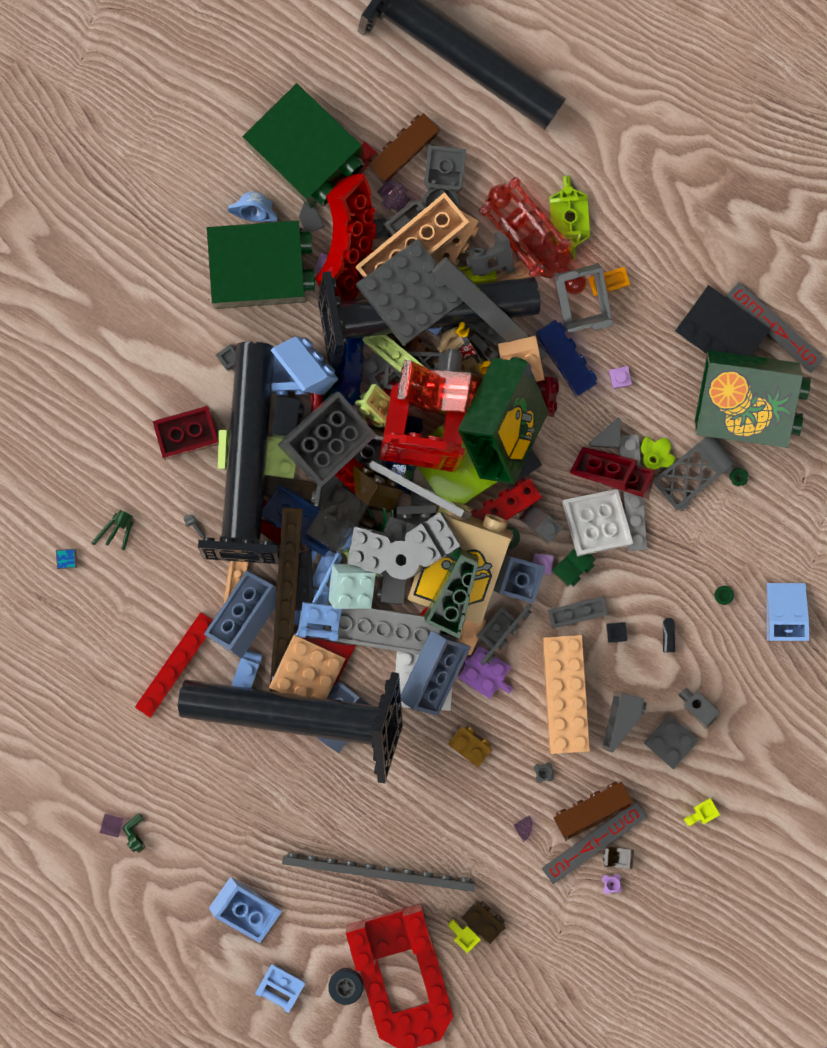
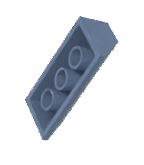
(243, 614)
(434, 673)

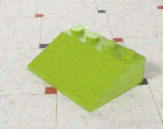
(456, 486)

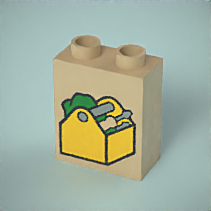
(481, 538)

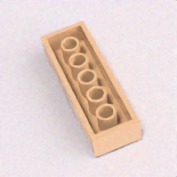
(432, 227)
(565, 694)

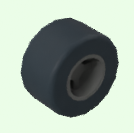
(344, 993)

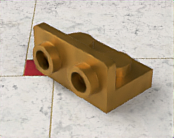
(470, 746)

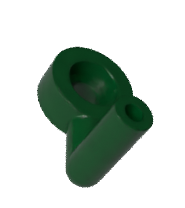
(135, 842)

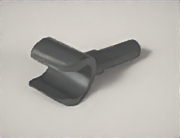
(190, 520)

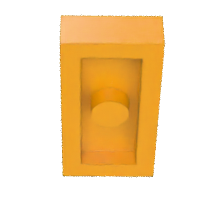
(614, 280)

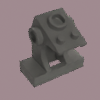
(500, 250)

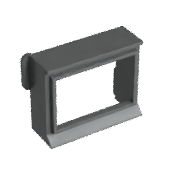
(597, 321)

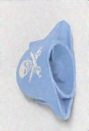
(254, 207)

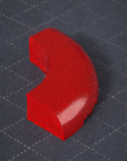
(351, 235)

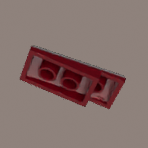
(614, 471)

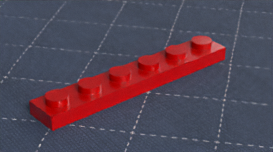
(174, 666)

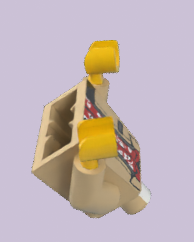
(456, 339)

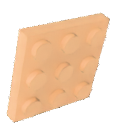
(306, 670)

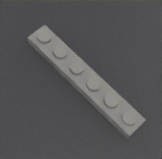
(632, 503)

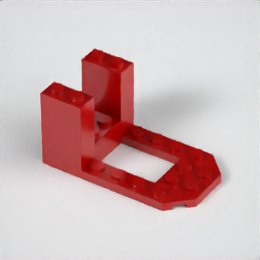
(414, 450)
(387, 936)

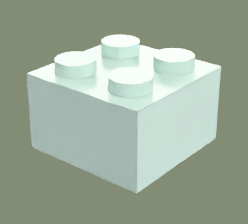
(351, 587)

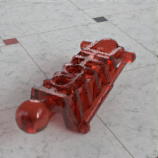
(499, 198)

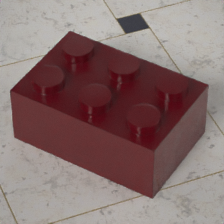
(186, 432)

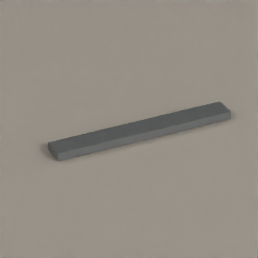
(481, 303)

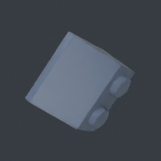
(519, 578)

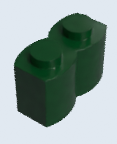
(572, 567)

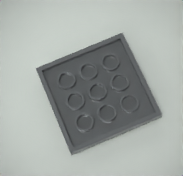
(408, 293)

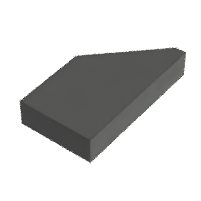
(310, 219)

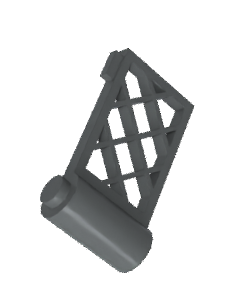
(447, 362)
(716, 457)

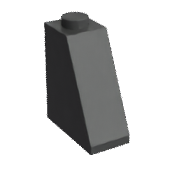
(541, 524)

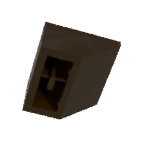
(375, 488)

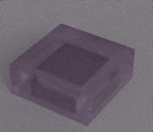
(111, 825)

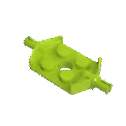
(570, 201)

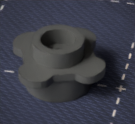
(543, 777)

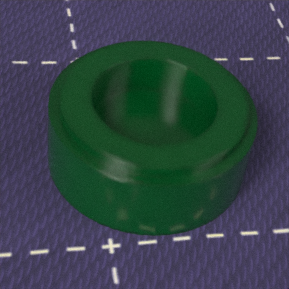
(723, 595)

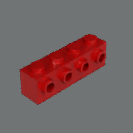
(510, 501)

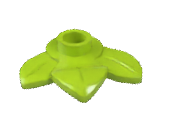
(659, 451)

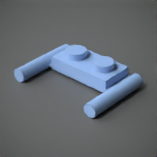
(247, 669)

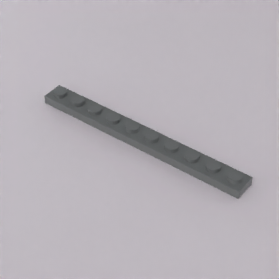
(387, 872)

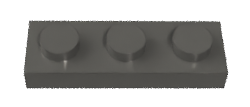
(577, 612)

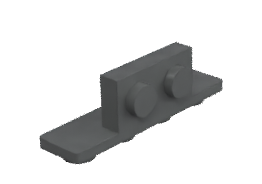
(498, 629)

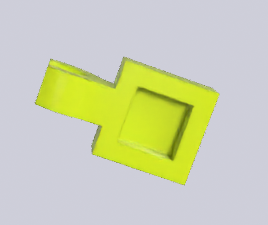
(704, 811)
(465, 937)

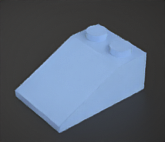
(244, 910)

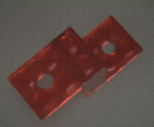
(437, 390)

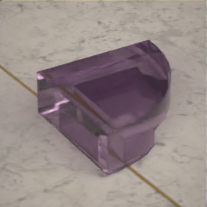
(524, 827)

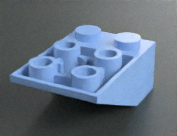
(787, 612)

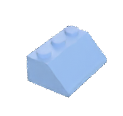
(305, 365)

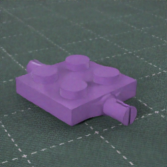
(485, 678)

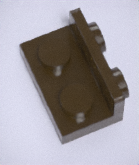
(484, 921)

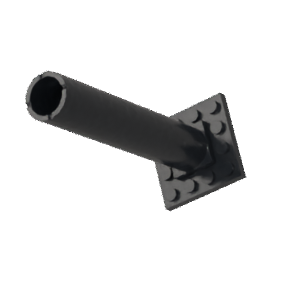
(468, 55)
(359, 319)
(246, 461)
(302, 715)

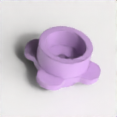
(616, 887)

